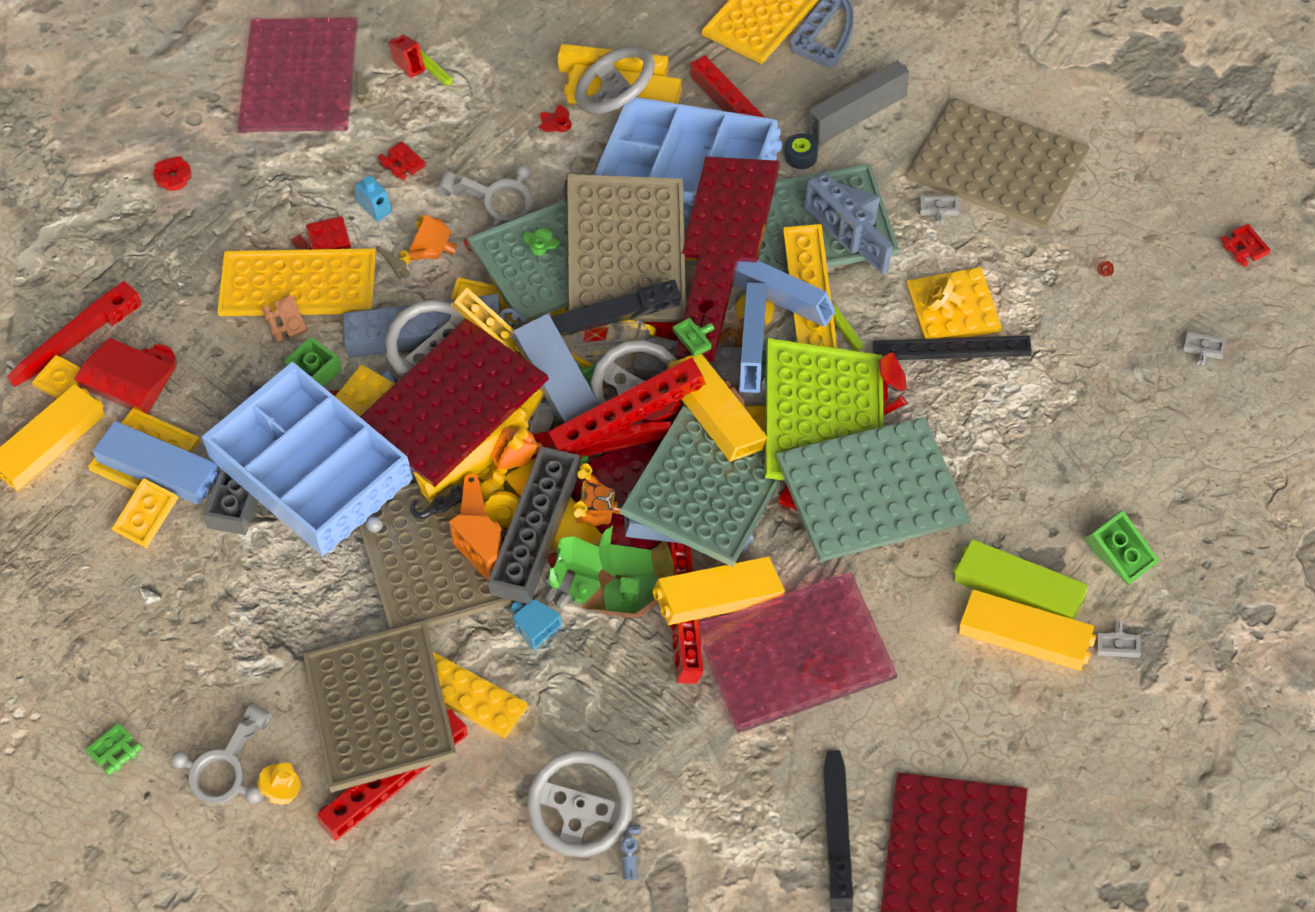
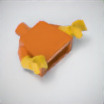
(513, 450)

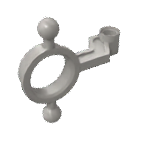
(451, 184)
(253, 720)

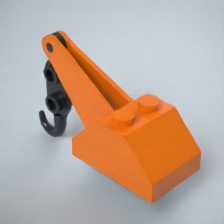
(471, 530)

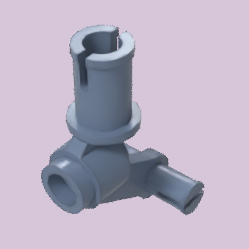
(628, 847)

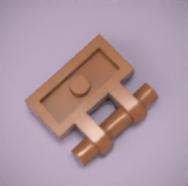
(290, 316)

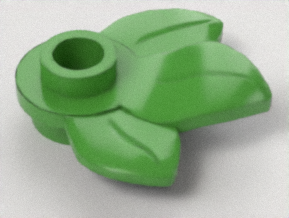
(540, 241)

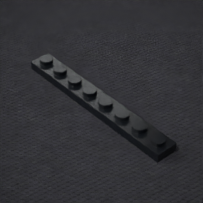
(955, 347)

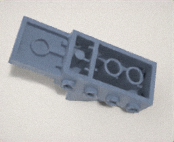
(849, 218)

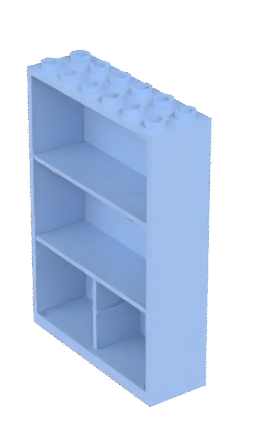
(674, 138)
(308, 458)

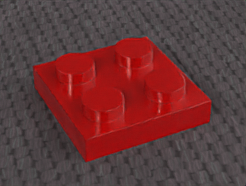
(328, 234)

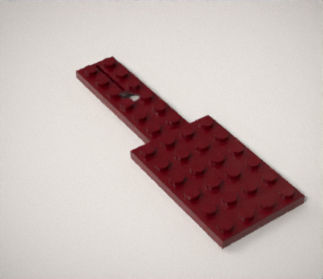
(722, 230)

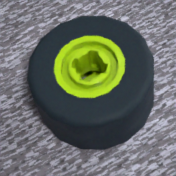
(801, 151)

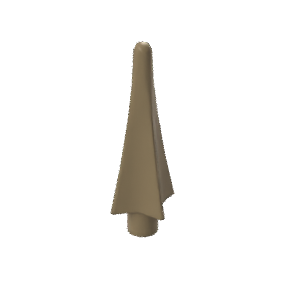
(363, 92)
(396, 264)

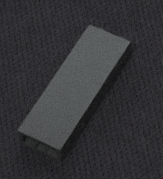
(858, 102)

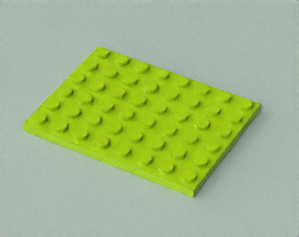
(817, 396)

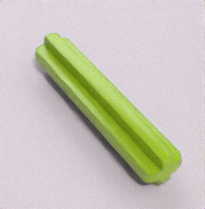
(436, 70)
(846, 329)

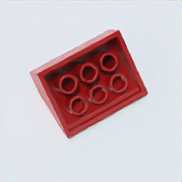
(125, 375)

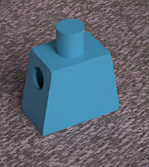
(368, 194)
(535, 621)

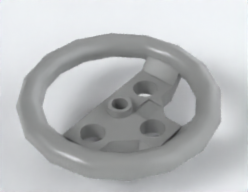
(615, 88)
(404, 365)
(606, 370)
(570, 841)

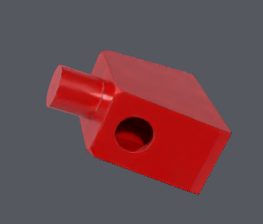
(407, 55)

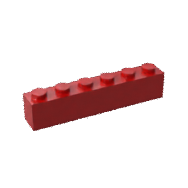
(720, 88)

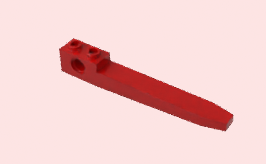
(108, 309)
(622, 438)

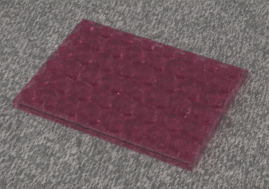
(298, 75)
(795, 652)

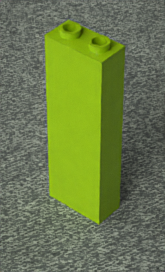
(1018, 580)

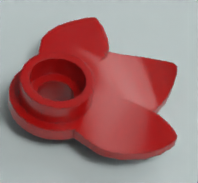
(556, 121)

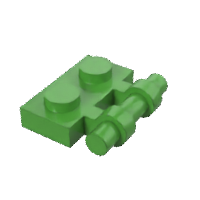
(109, 745)

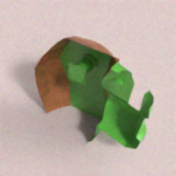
(596, 570)

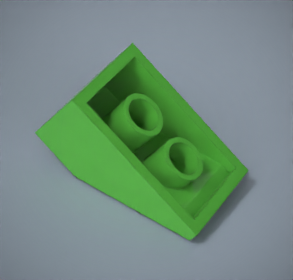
(1122, 547)

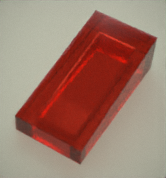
(300, 243)

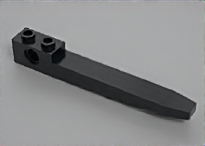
(644, 302)
(837, 833)

